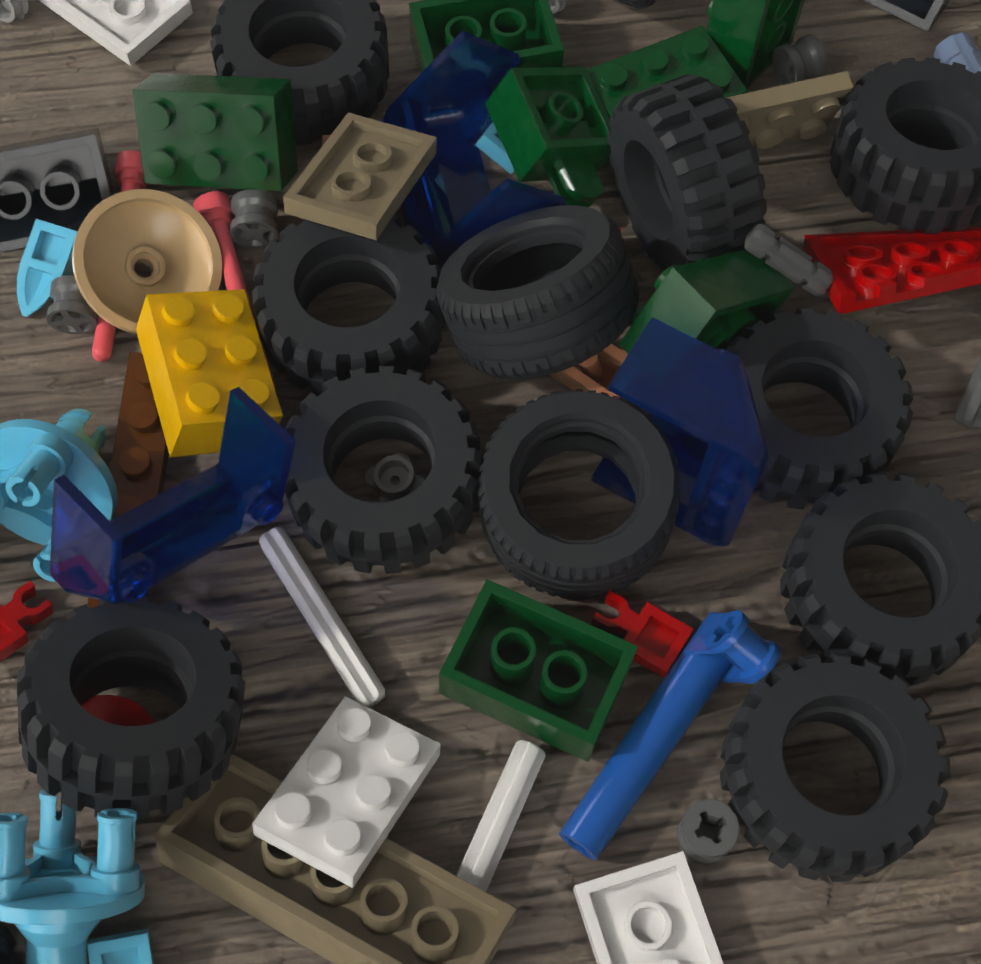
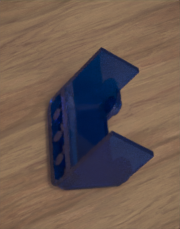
(453, 192)
(718, 432)
(160, 537)

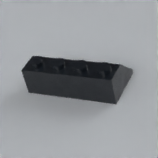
(50, 181)

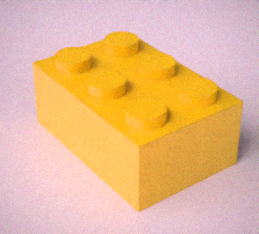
(194, 356)

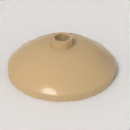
(148, 230)

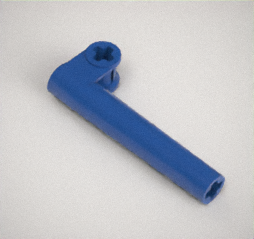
(718, 652)

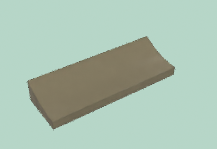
(393, 915)

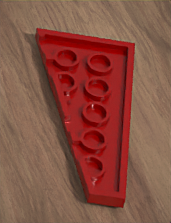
(895, 265)

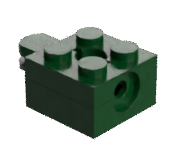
(553, 129)

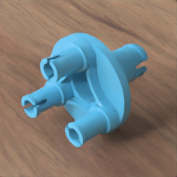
(37, 454)
(60, 891)

